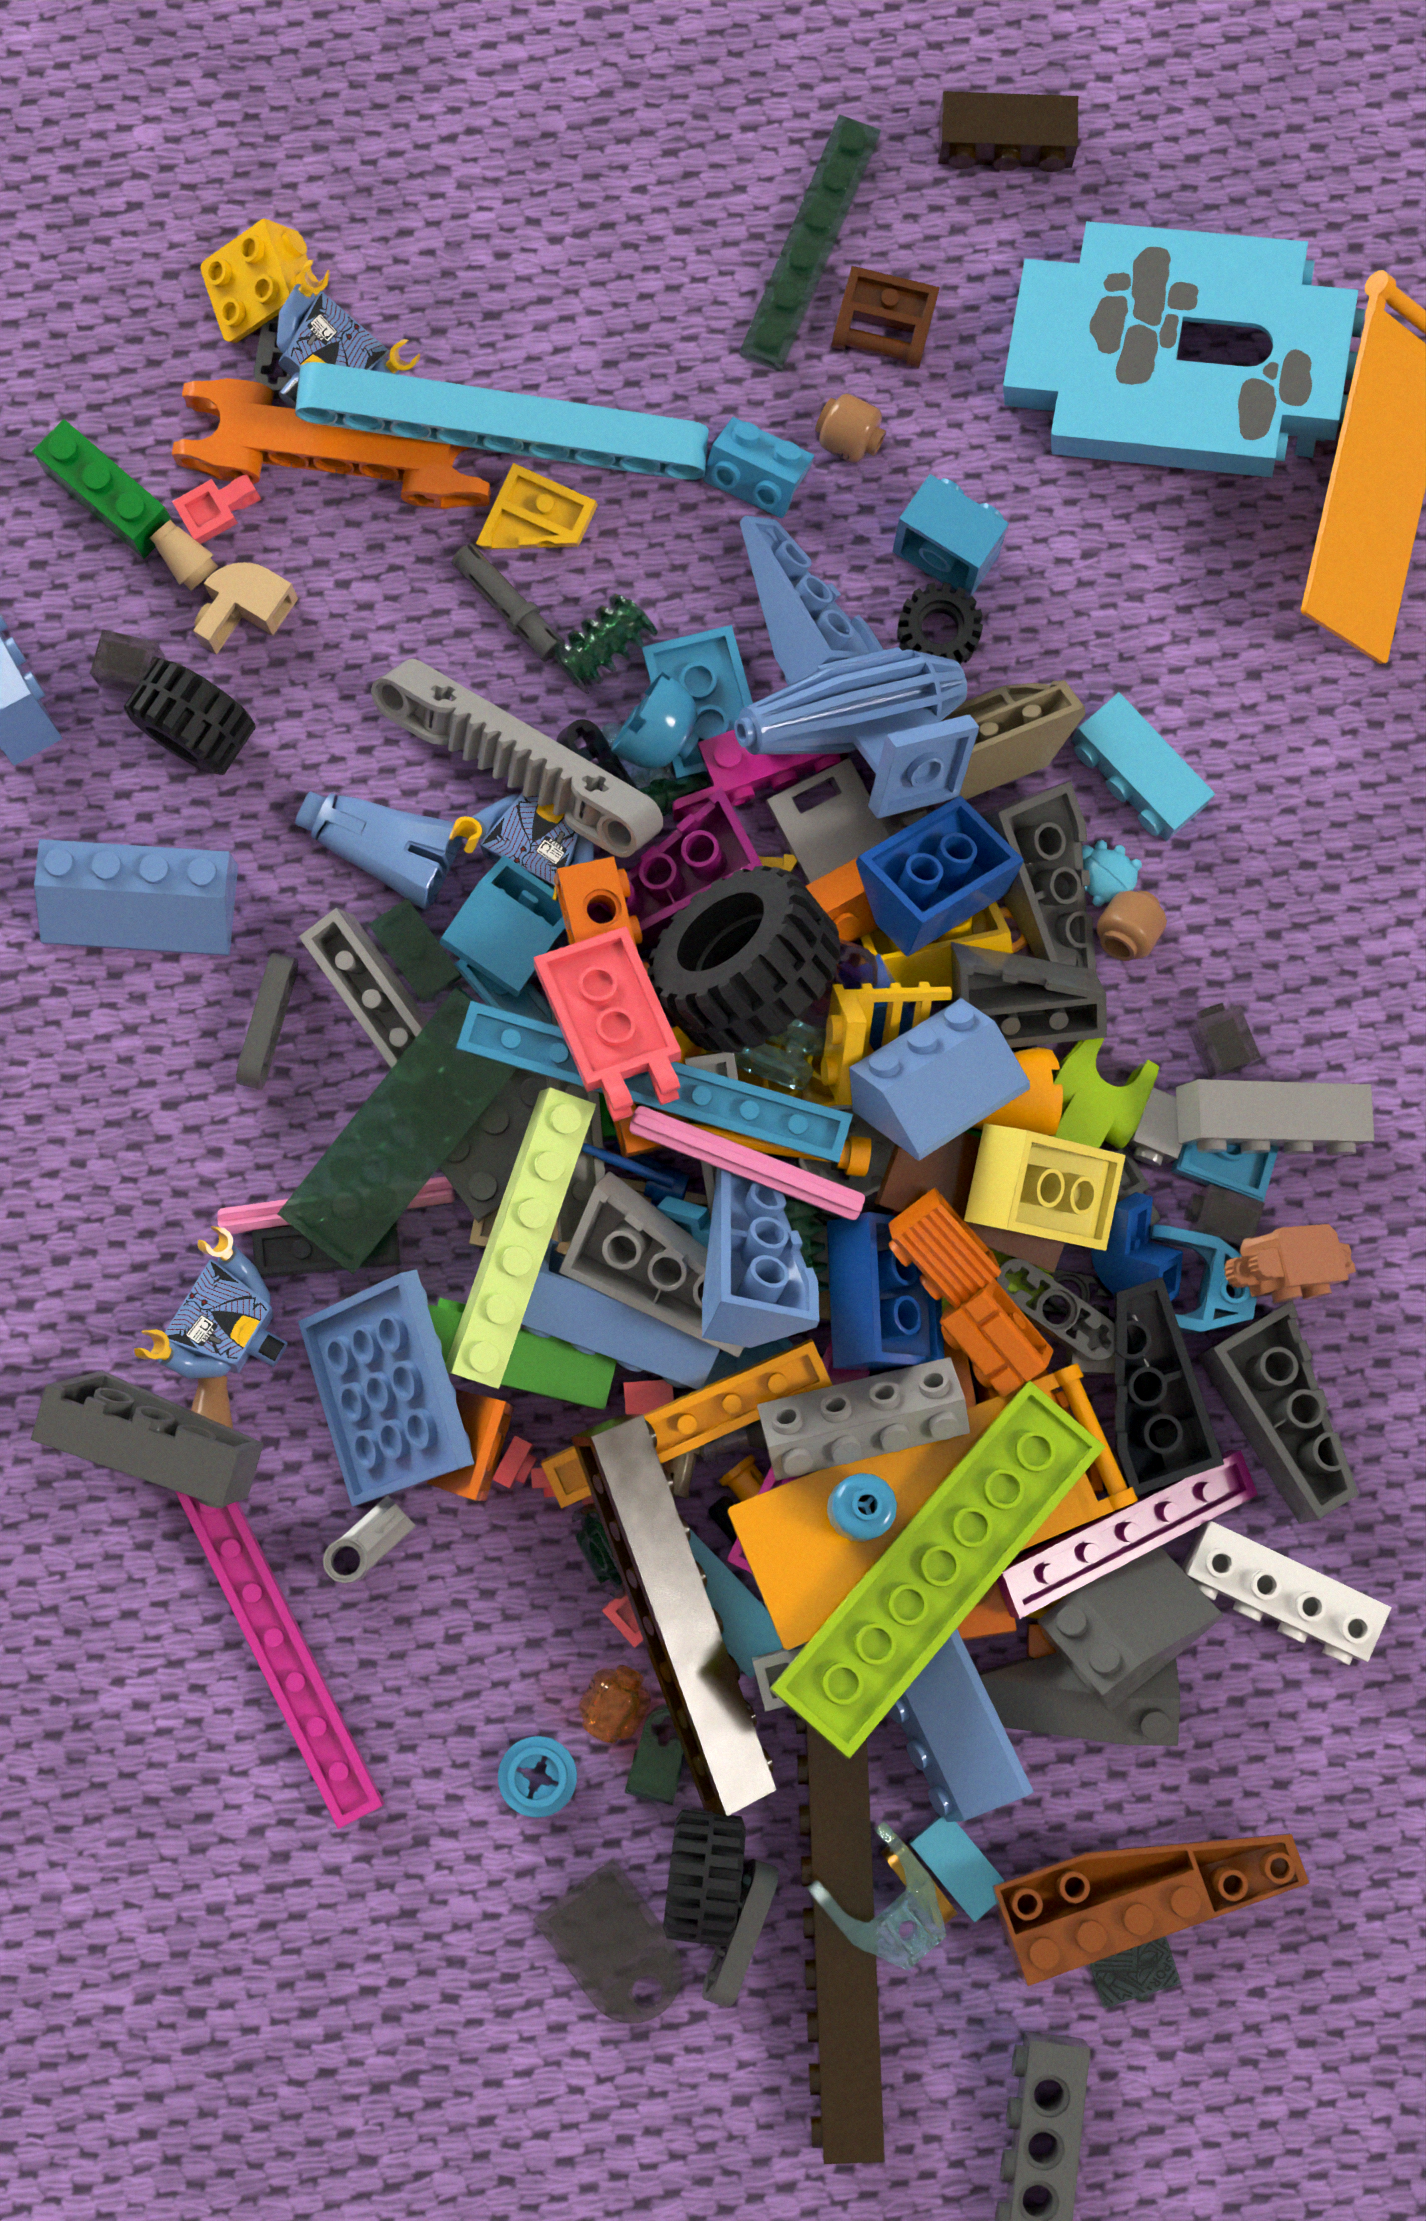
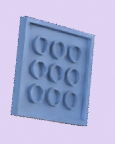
(386, 1389)

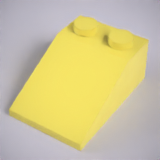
(1044, 1186)

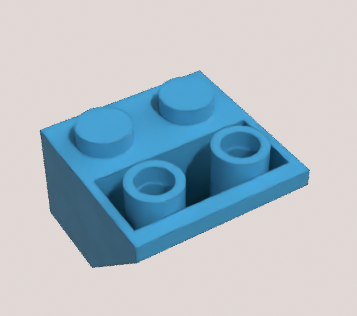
(506, 926)

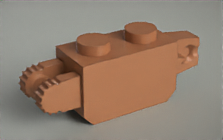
(1291, 1263)

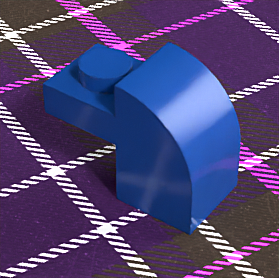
(1130, 1254)

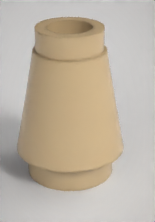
(183, 555)

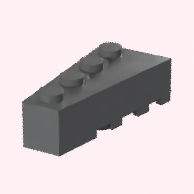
(147, 1438)

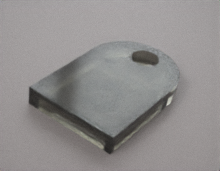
(612, 1941)

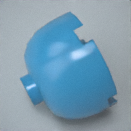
(659, 726)

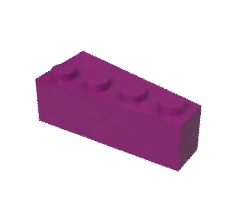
(687, 862)

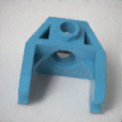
(1213, 1306)

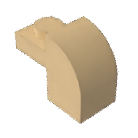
(245, 593)

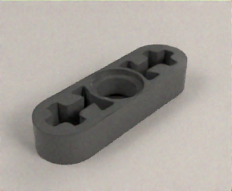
(267, 1015)
(1092, 1319)
(731, 1962)

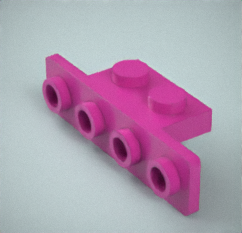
(745, 773)

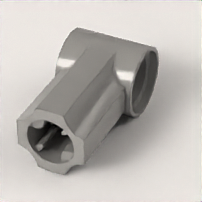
(371, 1537)

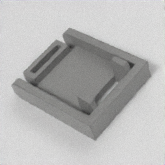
(832, 830)

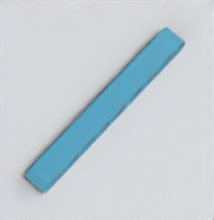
(501, 421)

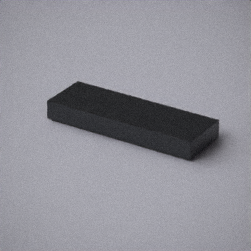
(290, 1253)

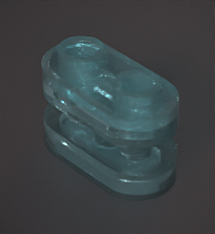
(786, 1066)

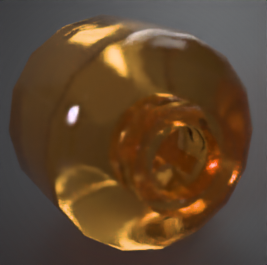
(614, 1704)

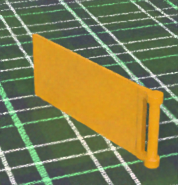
(1374, 481)
(810, 1568)

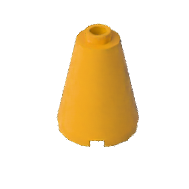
(1041, 1105)

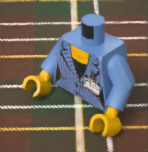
(324, 333)
(525, 835)
(219, 1319)

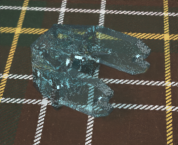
(915, 1904)

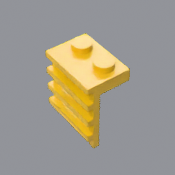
(850, 1026)

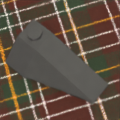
(1051, 883)
(1053, 1700)

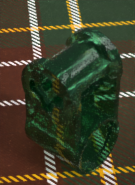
(656, 1762)

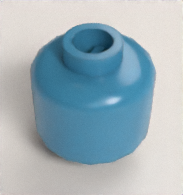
(844, 1505)

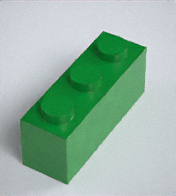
(101, 487)

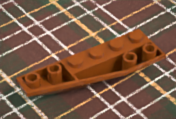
(1134, 1896)

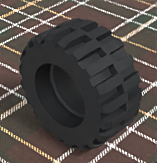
(744, 959)

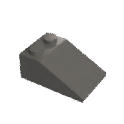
(1128, 1625)

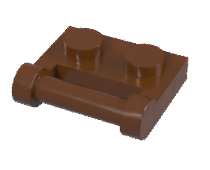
(889, 303)

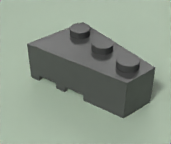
(1030, 996)

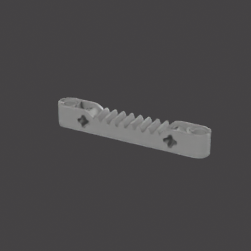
(613, 818)

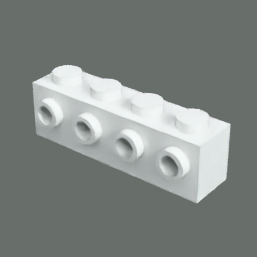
(1286, 1592)

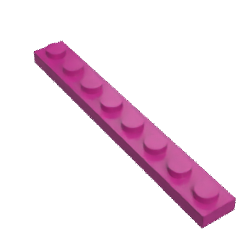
(285, 1659)

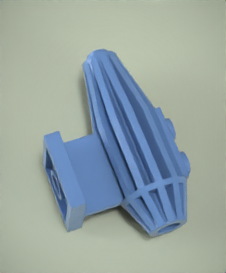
(886, 709)

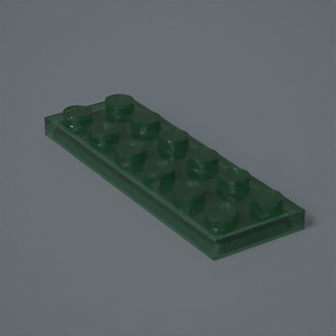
(396, 1140)

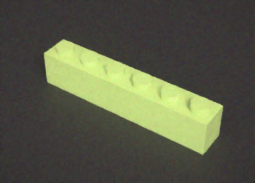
(520, 1237)

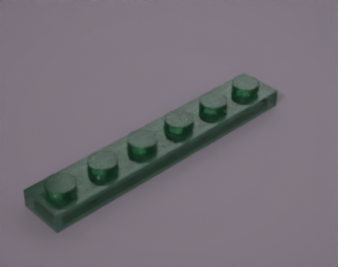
(810, 243)

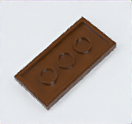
(951, 1173)

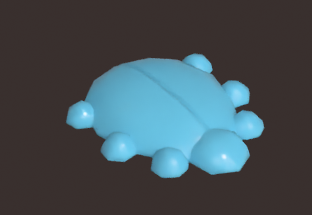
(1109, 871)

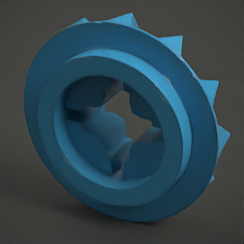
(515, 1785)

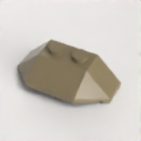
(1017, 731)

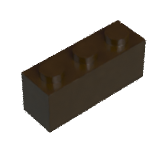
(1008, 130)

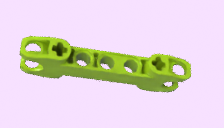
(1092, 1114)

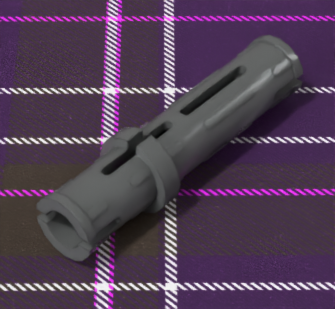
(520, 615)

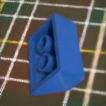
(936, 874)
(876, 1303)

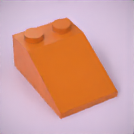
(487, 1425)

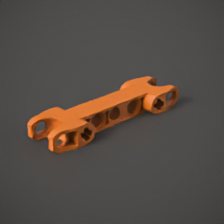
(259, 434)

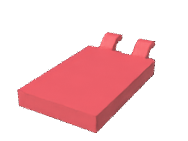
(610, 1018)

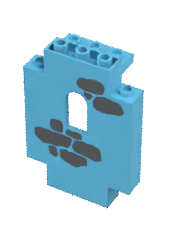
(1106, 338)

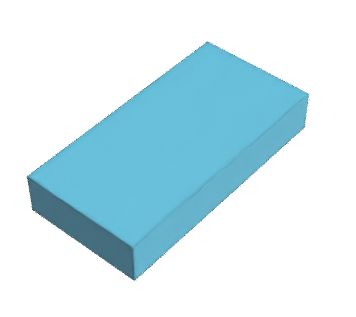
(958, 1865)

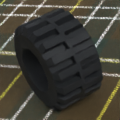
(189, 716)
(704, 1878)

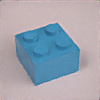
(950, 535)

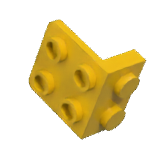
(254, 277)

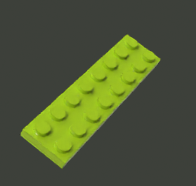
(936, 1569)

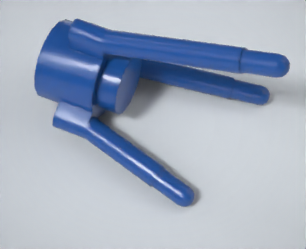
(661, 1178)

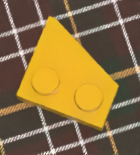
(535, 514)

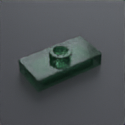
(415, 950)

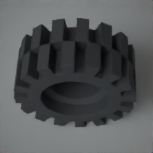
(946, 602)

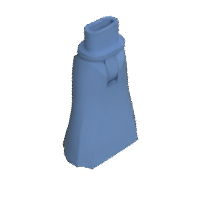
(392, 845)

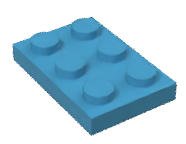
(714, 676)

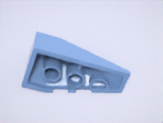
(798, 607)
(754, 1268)

